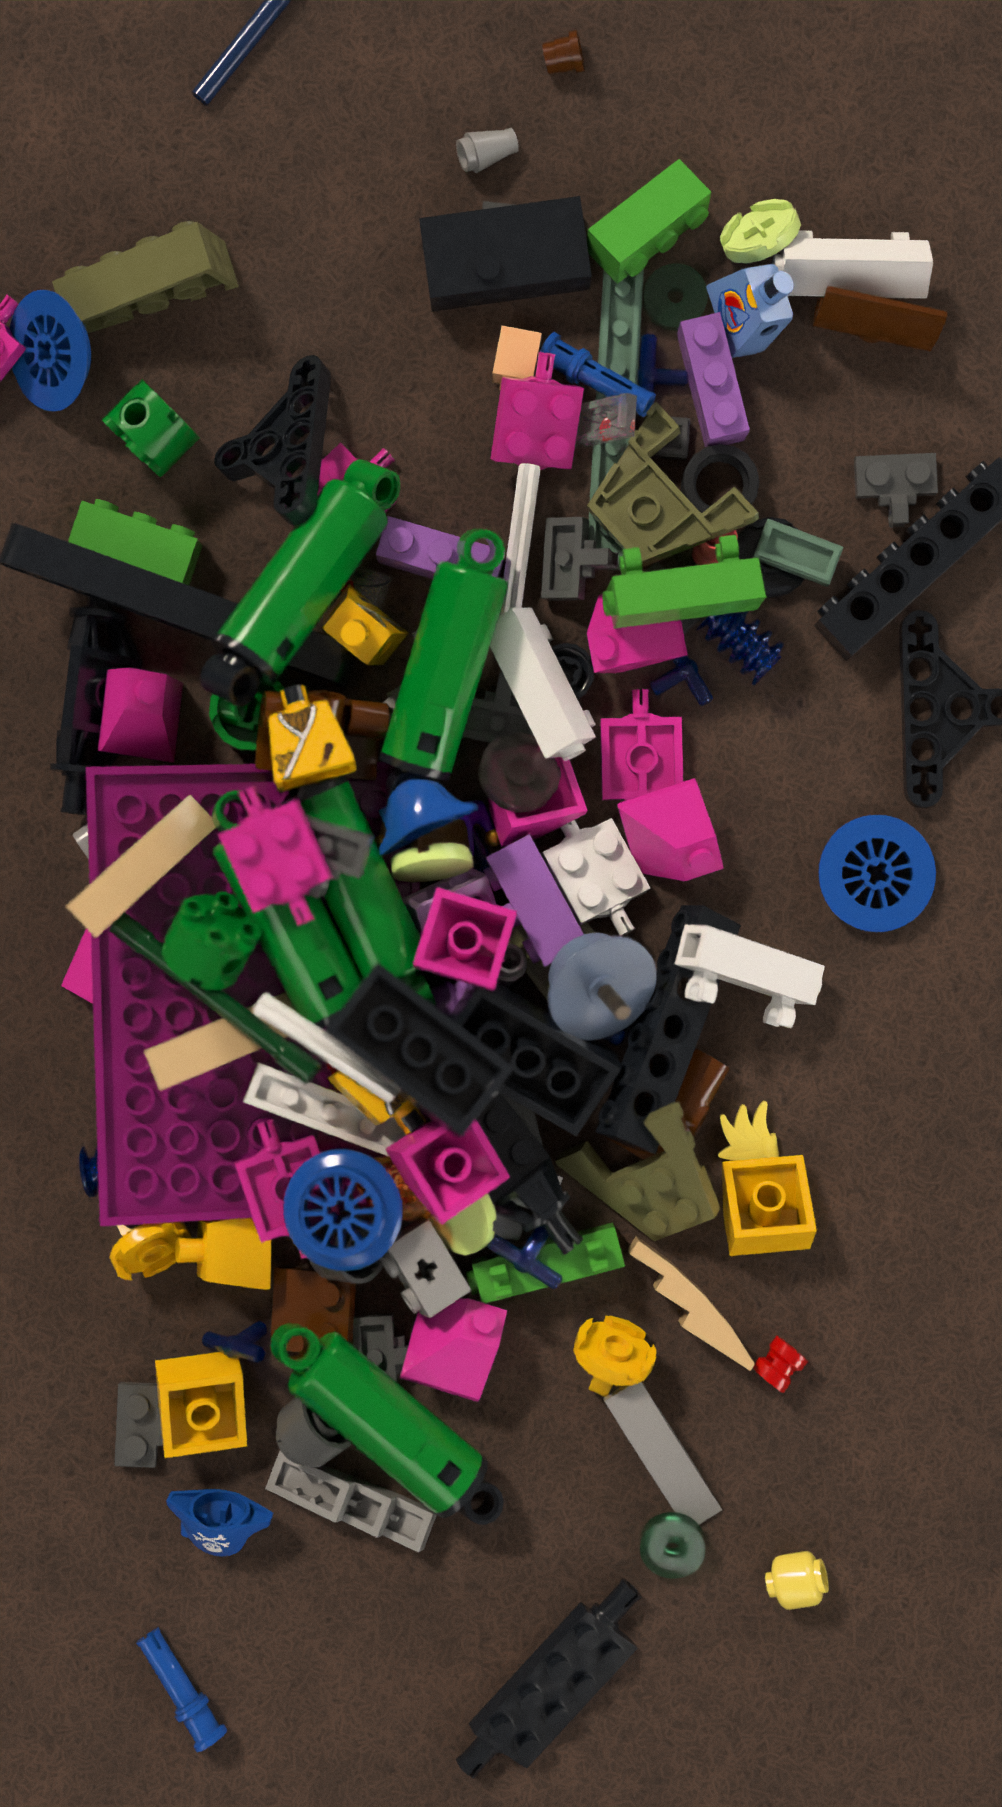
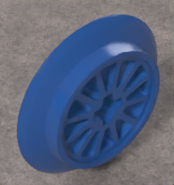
(51, 335)
(919, 862)
(378, 1186)

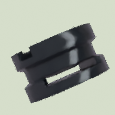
(576, 666)

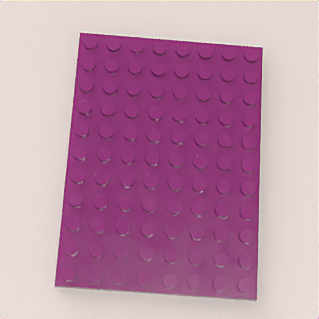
(176, 1147)

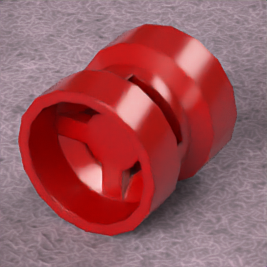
(780, 1364)

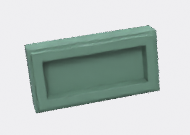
(798, 552)

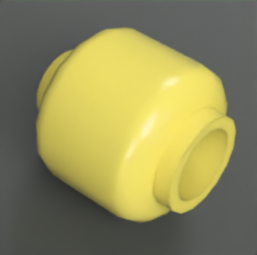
(797, 1580)

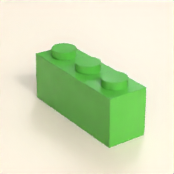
(648, 221)
(137, 540)

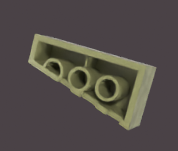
(147, 276)

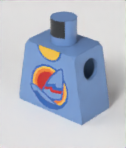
(752, 307)

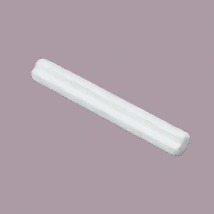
(520, 535)
(311, 1038)

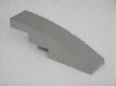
(662, 1452)
(353, 1502)

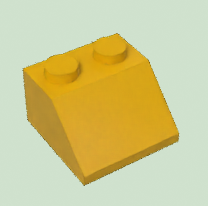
(767, 1205)
(201, 1404)

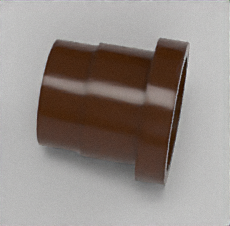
(564, 54)

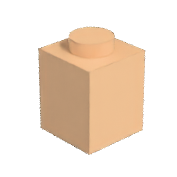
(516, 354)

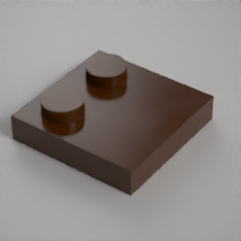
(313, 1303)

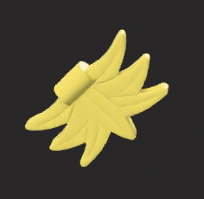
(748, 1140)

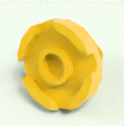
(146, 1248)
(613, 1353)

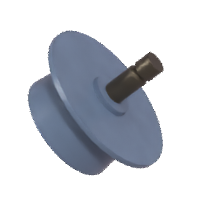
(599, 985)

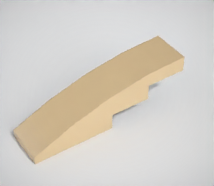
(142, 866)
(202, 1049)
(700, 1313)

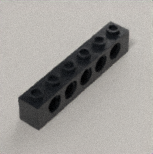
(850, 634)
(647, 1040)

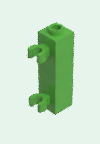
(683, 592)
(498, 1279)

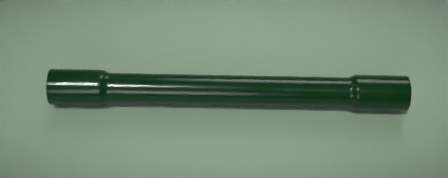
(285, 1052)

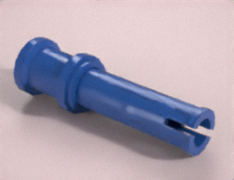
(580, 367)
(190, 1705)

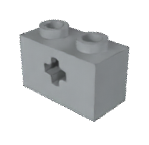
(443, 1278)

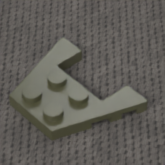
(648, 510)
(657, 1193)

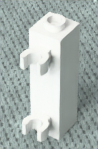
(860, 265)
(540, 684)
(750, 965)

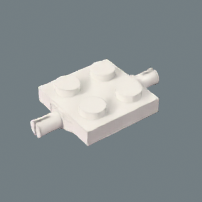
(596, 873)

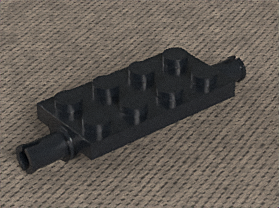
(553, 1683)

